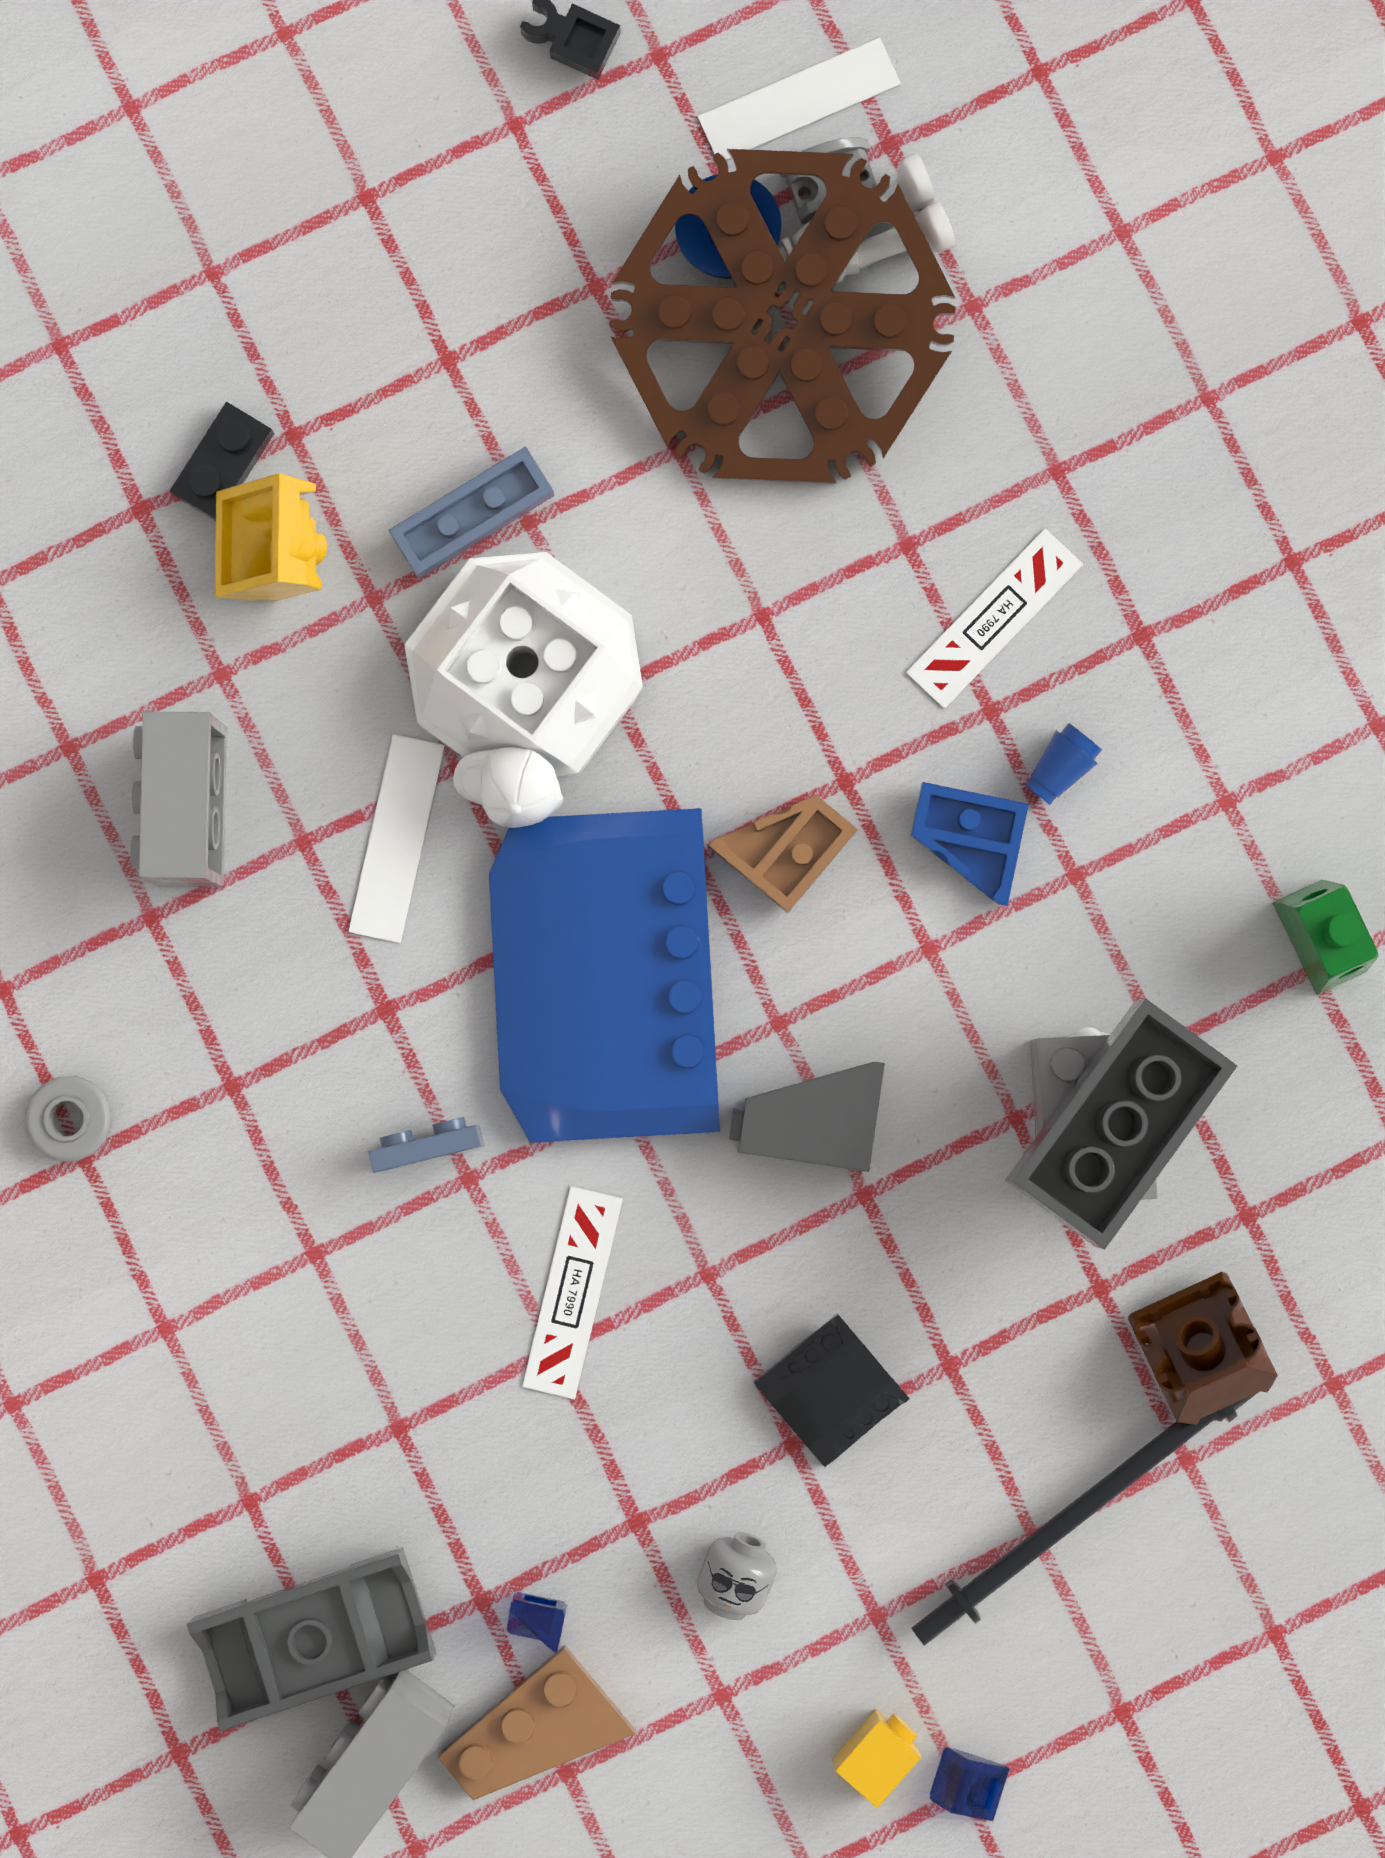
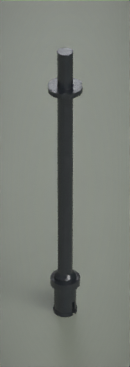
(1060, 1525)

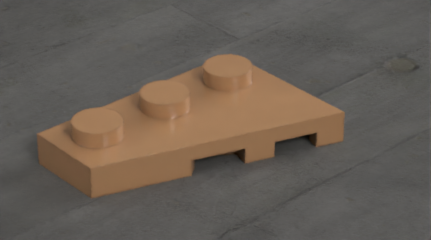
(536, 1727)

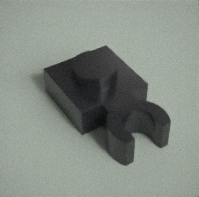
(578, 40)

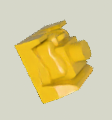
(266, 540)

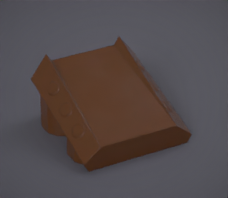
(1203, 1349)

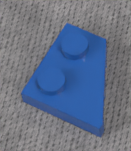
(972, 835)

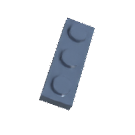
(472, 512)

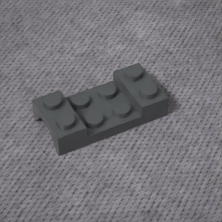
(313, 1639)

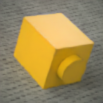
(878, 1756)

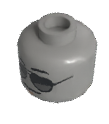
(736, 1576)

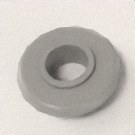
(41, 1118)

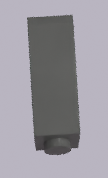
(815, 1120)

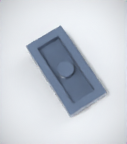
(402, 1149)

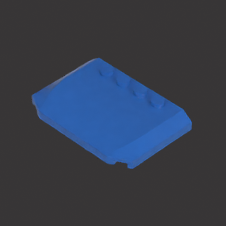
(605, 976)

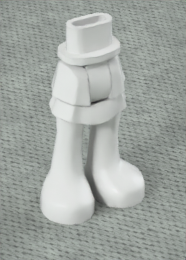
(932, 220)

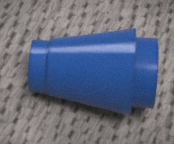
(1063, 763)

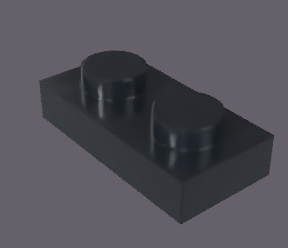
(222, 459)

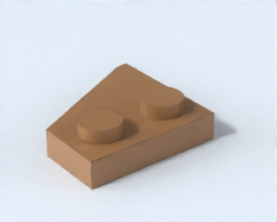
(786, 849)

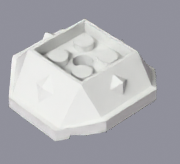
(513, 607)

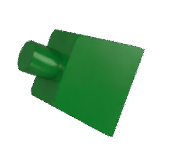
(1327, 934)

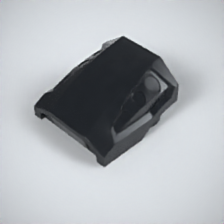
(830, 1390)

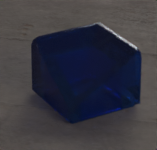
(537, 1618)

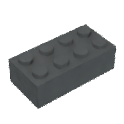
(1121, 1123)

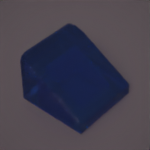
(968, 1784)

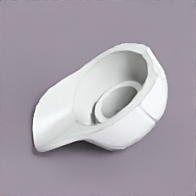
(510, 784)

